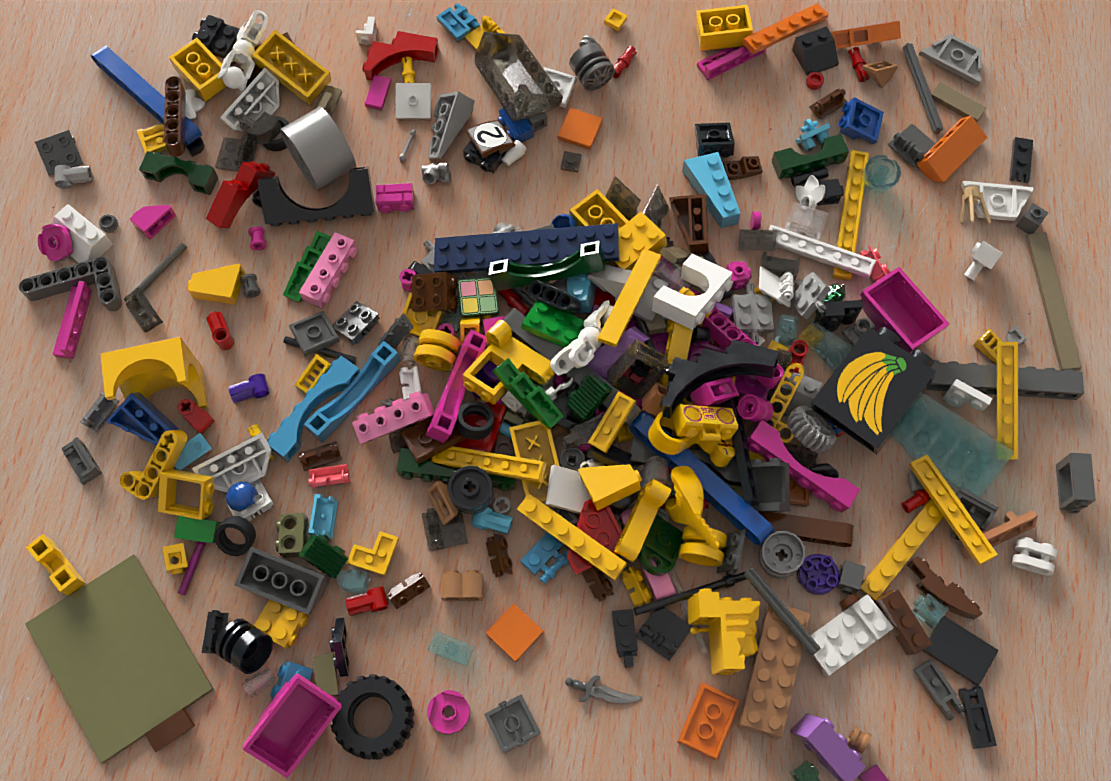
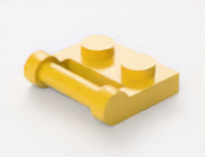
(154, 142)

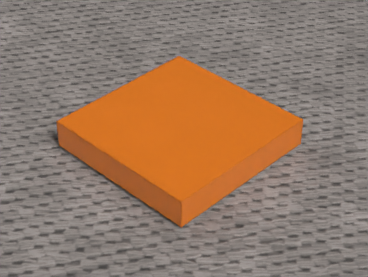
(580, 128)
(514, 632)

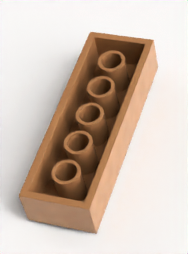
(772, 675)

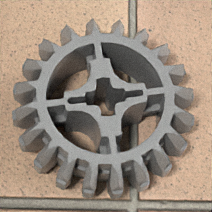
(811, 429)

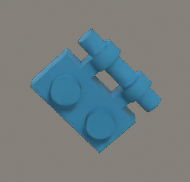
(454, 24)
(540, 555)

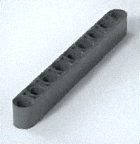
(550, 350)

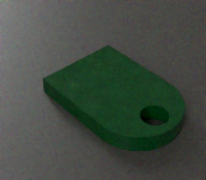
(662, 546)

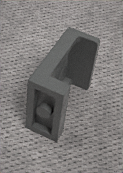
(772, 485)

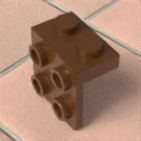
(434, 292)

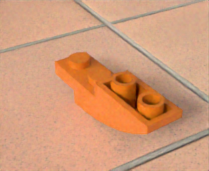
(867, 34)

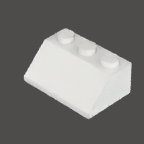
(86, 238)

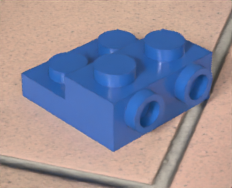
(861, 120)

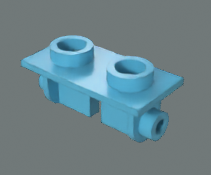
(193, 449)

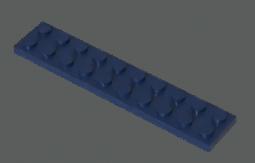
(528, 247)

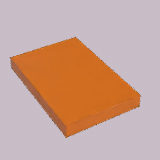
(709, 721)

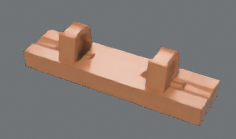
(1012, 527)

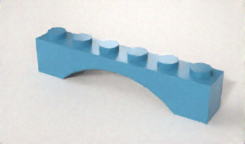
(330, 416)
(287, 438)

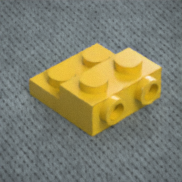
(421, 320)
(281, 623)

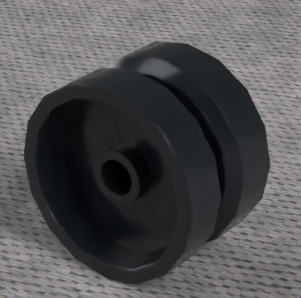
(468, 478)

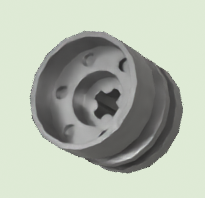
(592, 66)
(791, 549)

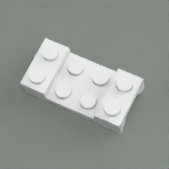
(849, 634)

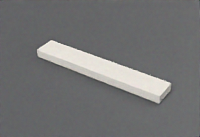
(824, 252)

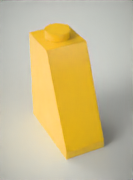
(217, 284)
(609, 483)

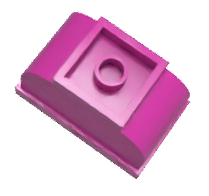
(903, 309)
(291, 725)

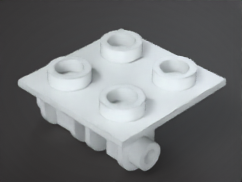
(778, 288)
(262, 502)

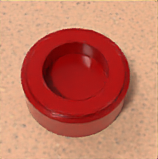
(814, 80)

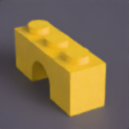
(54, 561)

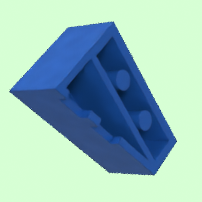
(141, 418)

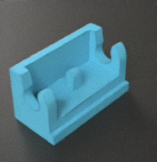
(323, 516)

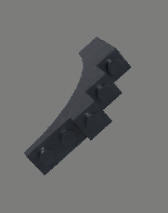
(711, 365)

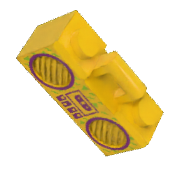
(705, 421)

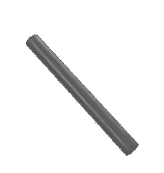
(161, 267)

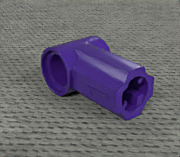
(254, 387)

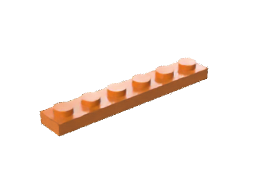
(785, 28)

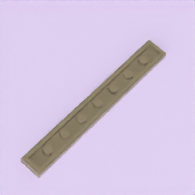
(1053, 301)

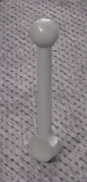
(402, 157)

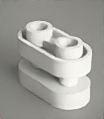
(1044, 551)

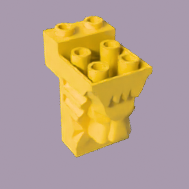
(730, 628)

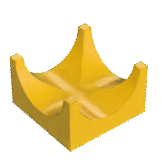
(153, 368)

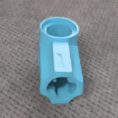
(492, 521)

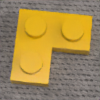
(375, 560)

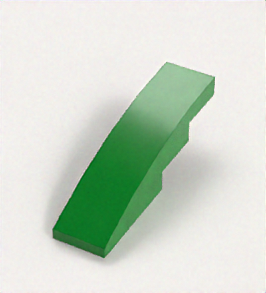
(306, 265)
(529, 395)

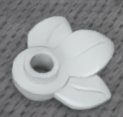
(193, 104)
(810, 193)
(551, 391)

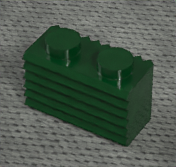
(588, 396)
(323, 556)

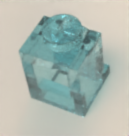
(786, 323)
(353, 581)
(931, 618)

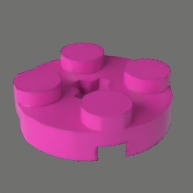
(63, 242)
(438, 718)

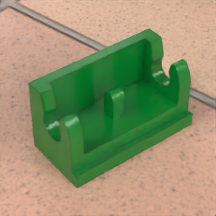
(196, 529)

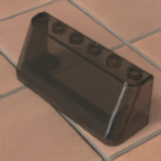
(515, 76)

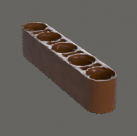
(174, 116)
(812, 529)

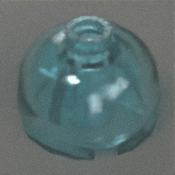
(881, 174)

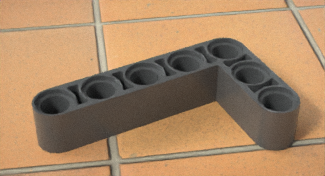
(75, 273)

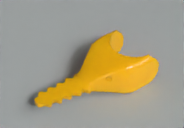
(689, 503)

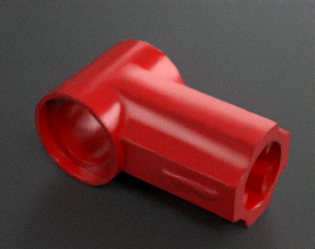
(220, 330)
(373, 601)

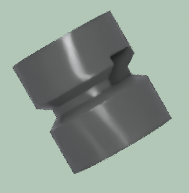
(571, 458)

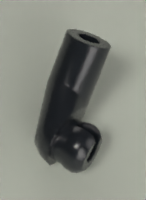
(826, 470)

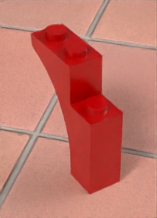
(403, 45)
(235, 193)

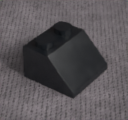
(816, 51)

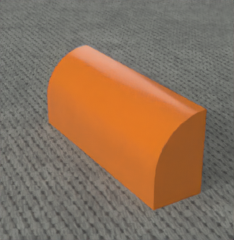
(952, 150)

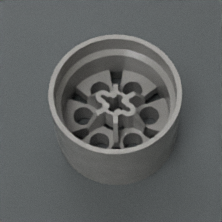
(318, 148)

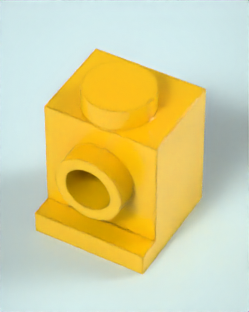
(174, 551)

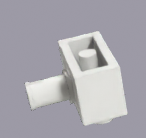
(983, 256)

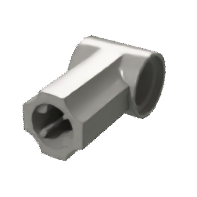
(67, 175)

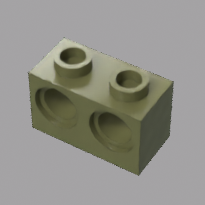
(297, 534)

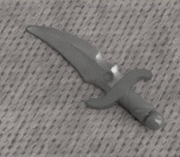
(601, 691)

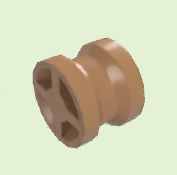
(859, 739)

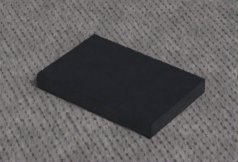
(961, 650)

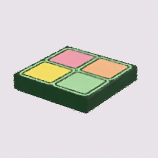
(477, 297)

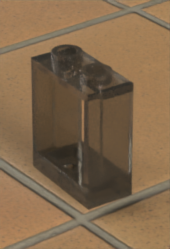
(646, 354)

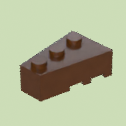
(692, 220)

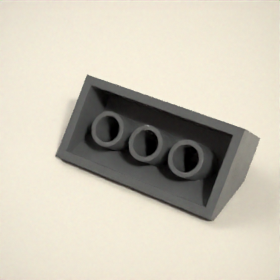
(282, 580)

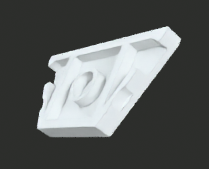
(1001, 200)

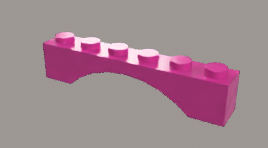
(449, 403)
(835, 491)

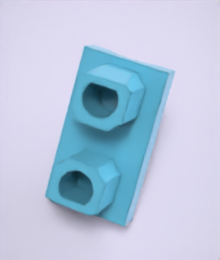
(807, 138)

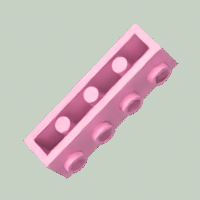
(328, 270)
(393, 418)

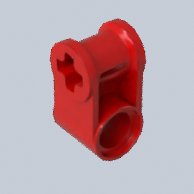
(798, 358)
(196, 416)

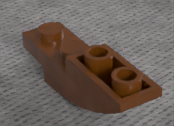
(949, 596)

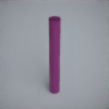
(191, 568)

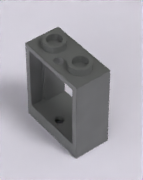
(1075, 482)

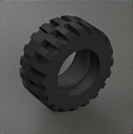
(398, 730)

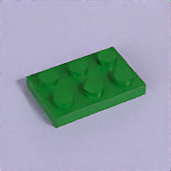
(552, 324)

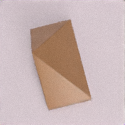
(880, 71)
(441, 501)

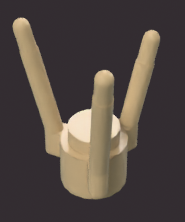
(971, 196)

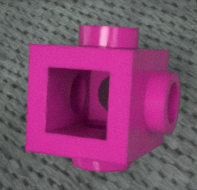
(740, 274)

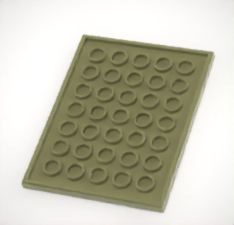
(118, 658)

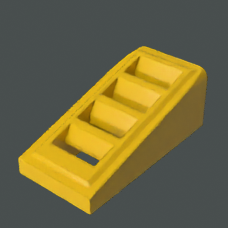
(985, 348)
(314, 364)

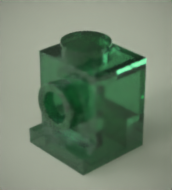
(805, 772)

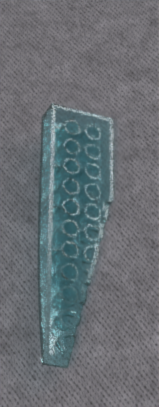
(954, 444)

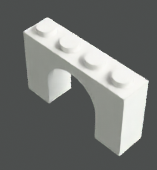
(692, 309)

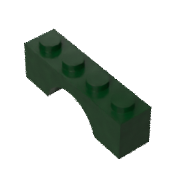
(789, 163)
(158, 167)

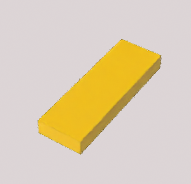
(612, 422)

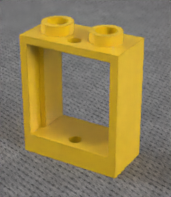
(485, 392)
(167, 494)

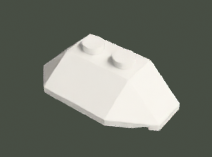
(257, 98)
(241, 463)

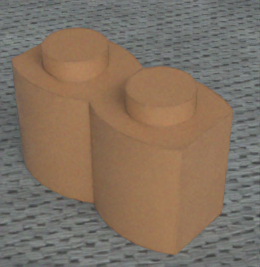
(462, 586)

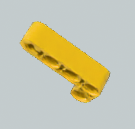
(677, 345)
(534, 364)
(784, 399)
(171, 443)
(641, 518)

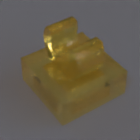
(811, 336)

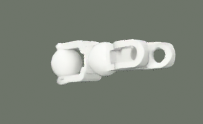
(242, 53)
(581, 350)

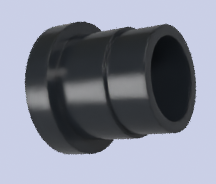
(700, 334)

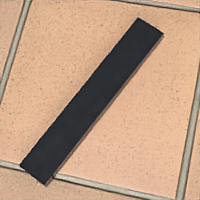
(743, 457)

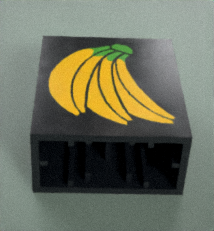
(874, 388)

